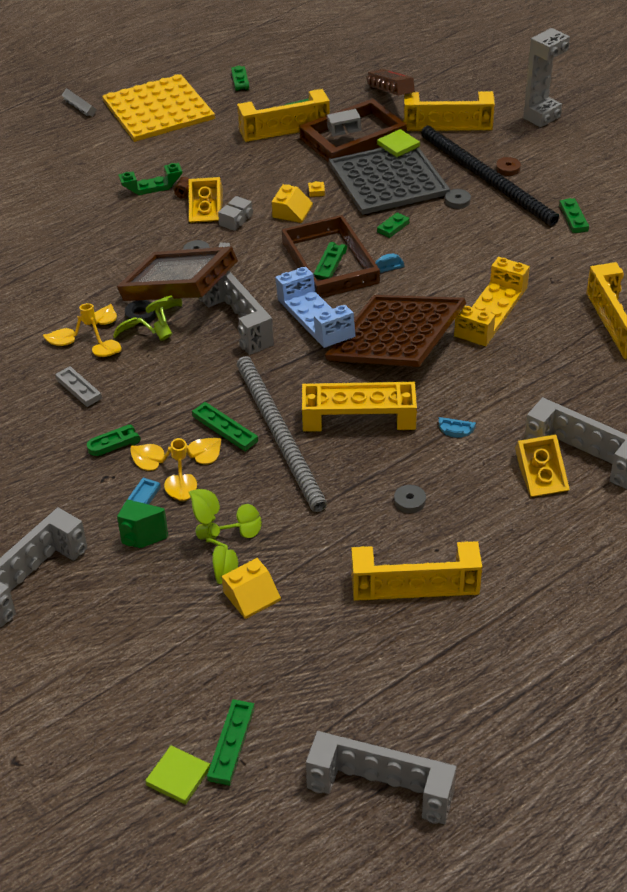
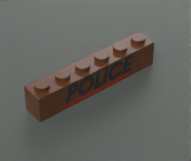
(391, 82)

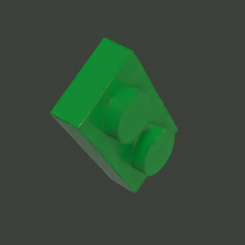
(393, 225)

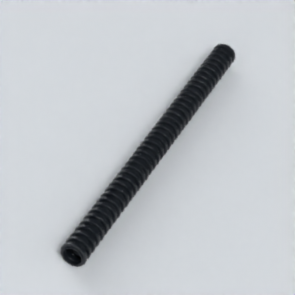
(490, 176)

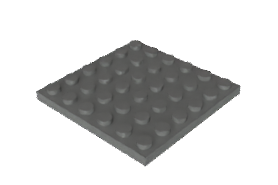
(383, 181)

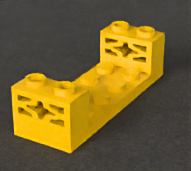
(449, 114)
(282, 119)
(603, 292)
(495, 303)
(359, 398)
(416, 580)

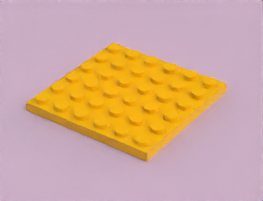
(158, 107)

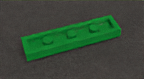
(225, 426)
(230, 742)

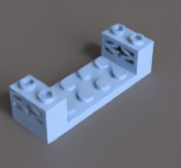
(299, 297)

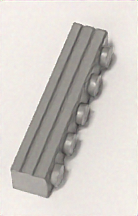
(79, 103)

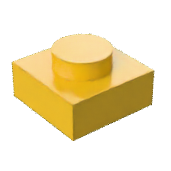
(316, 189)

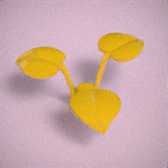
(88, 316)
(150, 455)

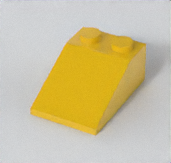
(205, 199)
(542, 465)

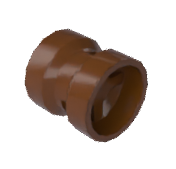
(182, 187)

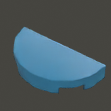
(389, 262)
(456, 428)

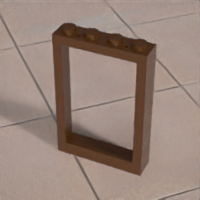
(310, 132)
(368, 276)

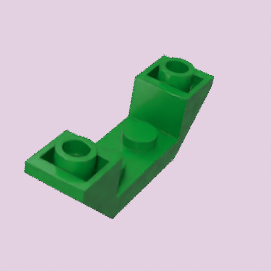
(172, 174)

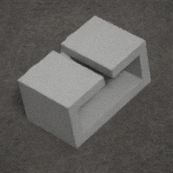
(350, 120)
(235, 213)

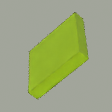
(398, 143)
(178, 774)

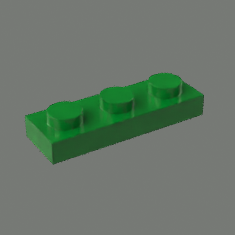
(573, 215)

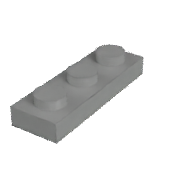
(78, 386)

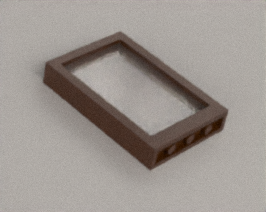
(177, 274)

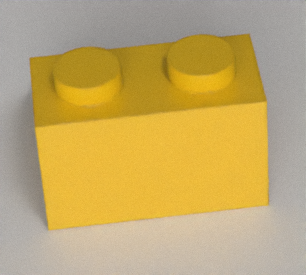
(291, 204)
(250, 588)

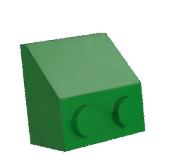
(141, 524)

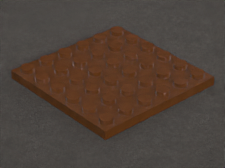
(397, 330)

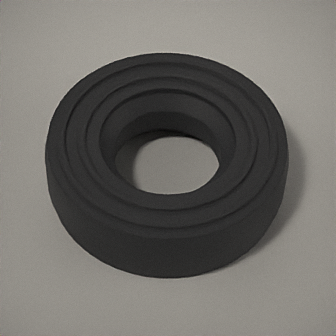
(139, 305)

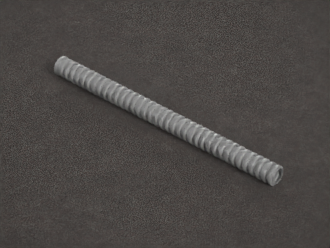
(282, 435)

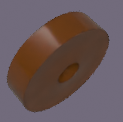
(508, 166)

